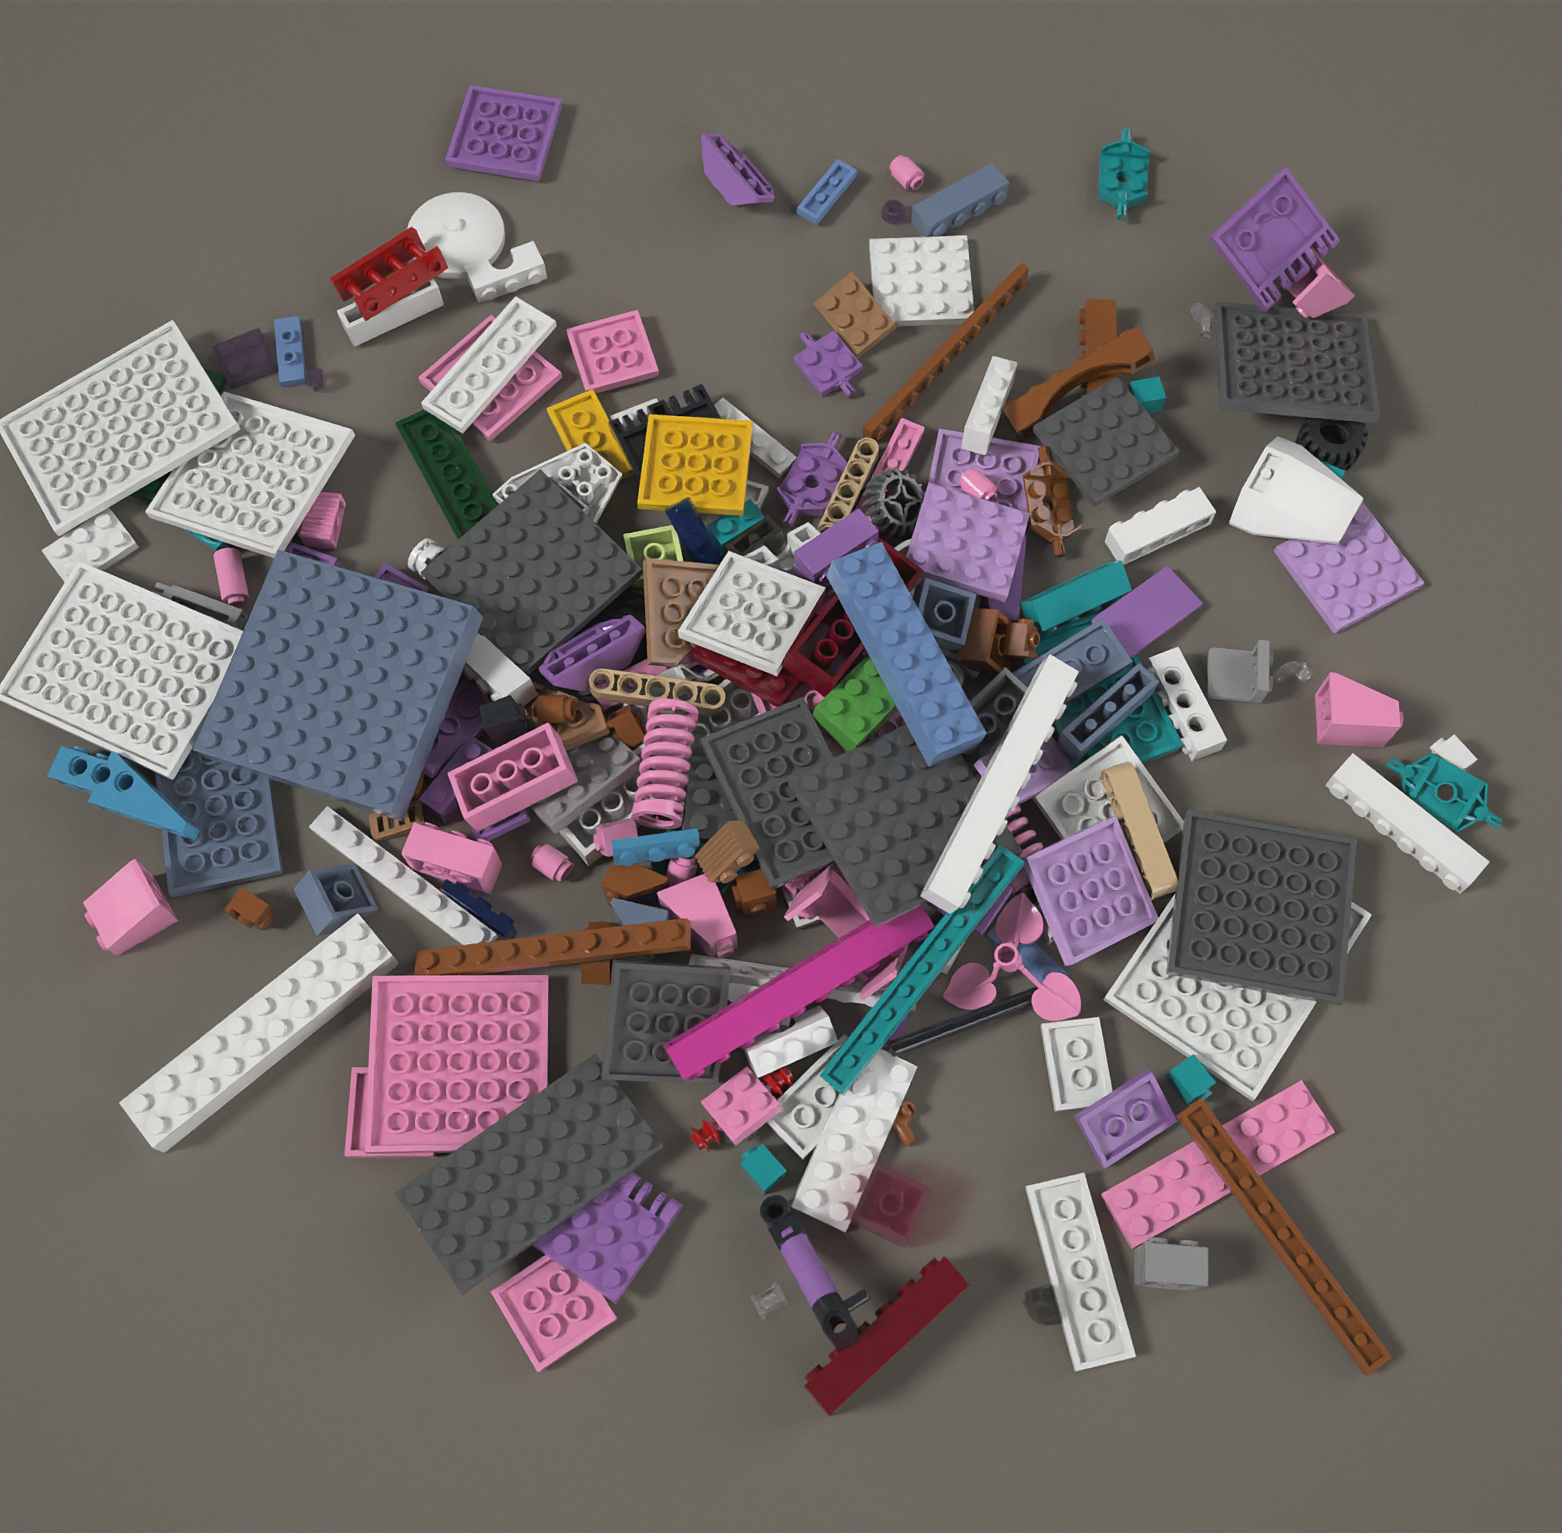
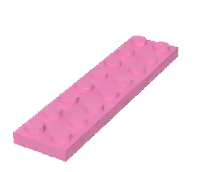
(1187, 1180)

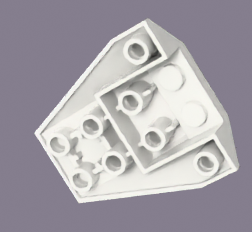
(579, 474)
(1294, 497)

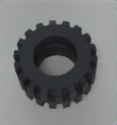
(1350, 434)

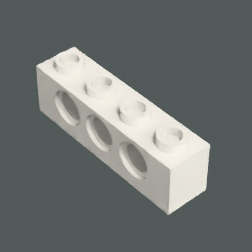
(1173, 665)

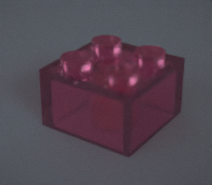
(890, 1205)

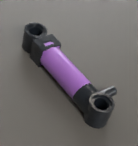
(811, 1273)

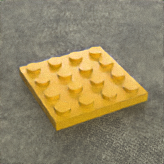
(697, 461)

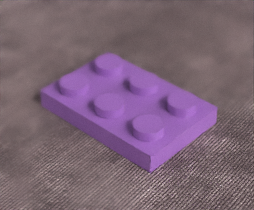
(1125, 1118)

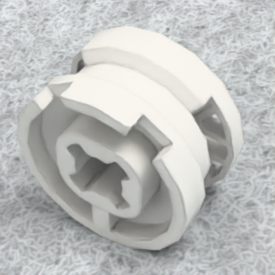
(424, 554)

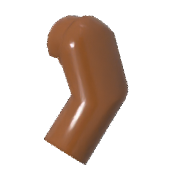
(902, 1123)

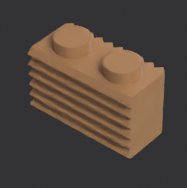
(727, 852)

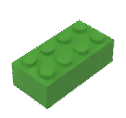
(855, 707)

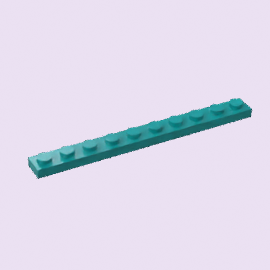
(920, 972)

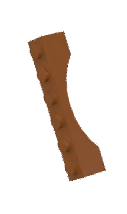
(1121, 356)

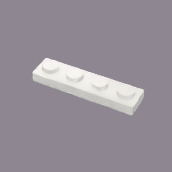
(763, 446)

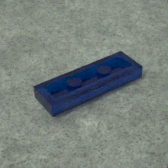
(693, 532)
(479, 908)

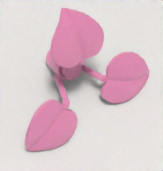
(1017, 923)

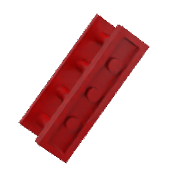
(382, 262)

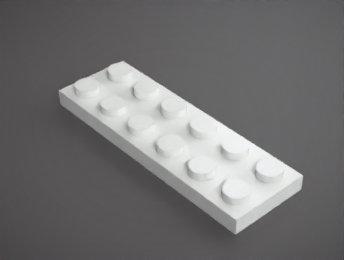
(488, 364)
(853, 1141)
(1080, 1272)

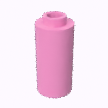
(231, 577)

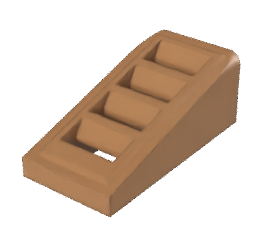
(399, 830)

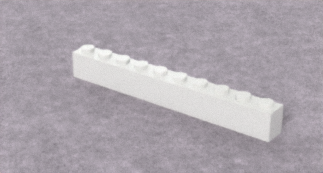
(999, 786)

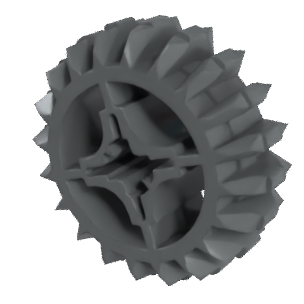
(901, 495)

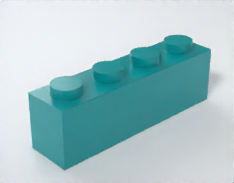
(1077, 596)

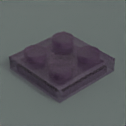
(245, 358)

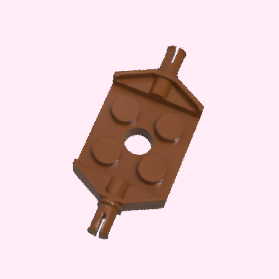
(1049, 483)

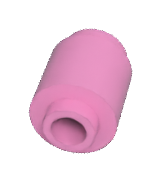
(907, 173)
(978, 485)
(551, 862)
(681, 869)

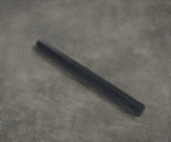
(961, 1022)

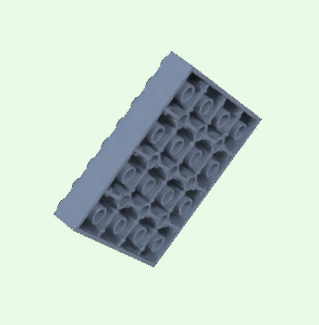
(339, 684)

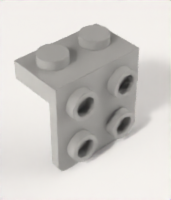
(1240, 673)

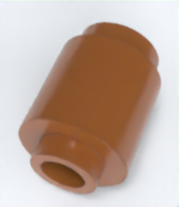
(554, 708)

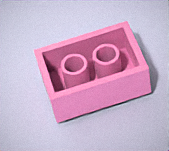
(452, 857)

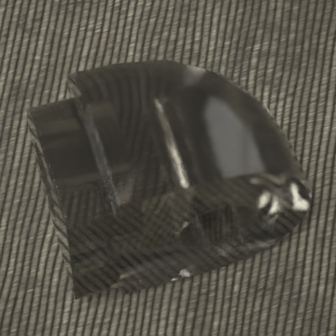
(1042, 1306)

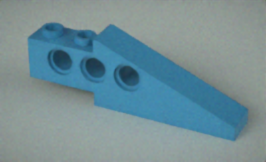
(139, 802)

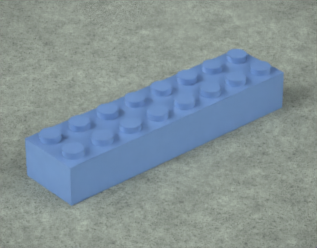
(905, 654)

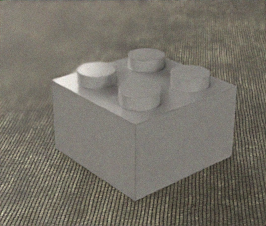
(1171, 1266)

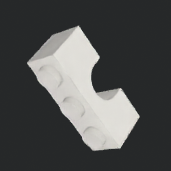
(492, 282)
(785, 560)
(808, 1035)

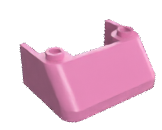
(1319, 291)
(837, 906)

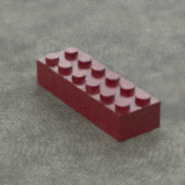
(831, 642)
(891, 1331)

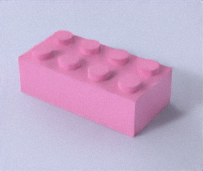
(512, 777)

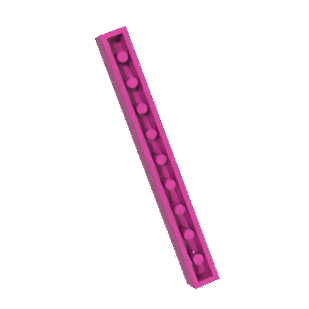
(792, 991)

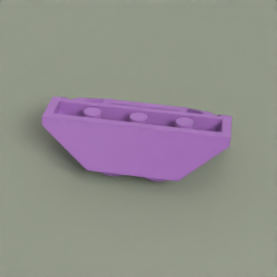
(733, 172)
(600, 647)

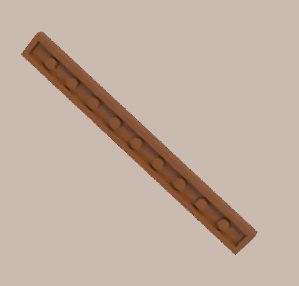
(942, 358)
(556, 949)
(1284, 1237)

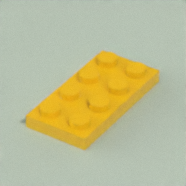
(585, 421)

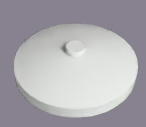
(463, 229)

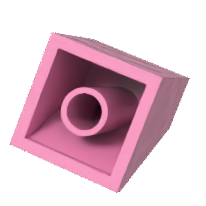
(1354, 714)
(128, 909)
(706, 911)

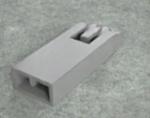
(210, 607)

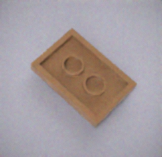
(855, 315)

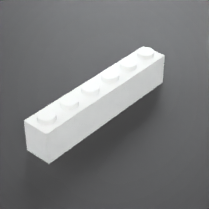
(1407, 824)

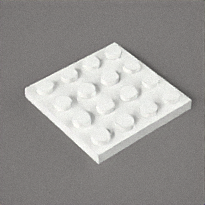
(922, 279)
(752, 613)
(1081, 800)

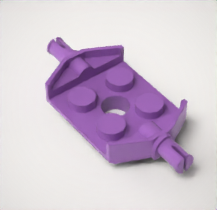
(817, 463)

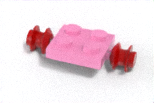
(741, 1106)

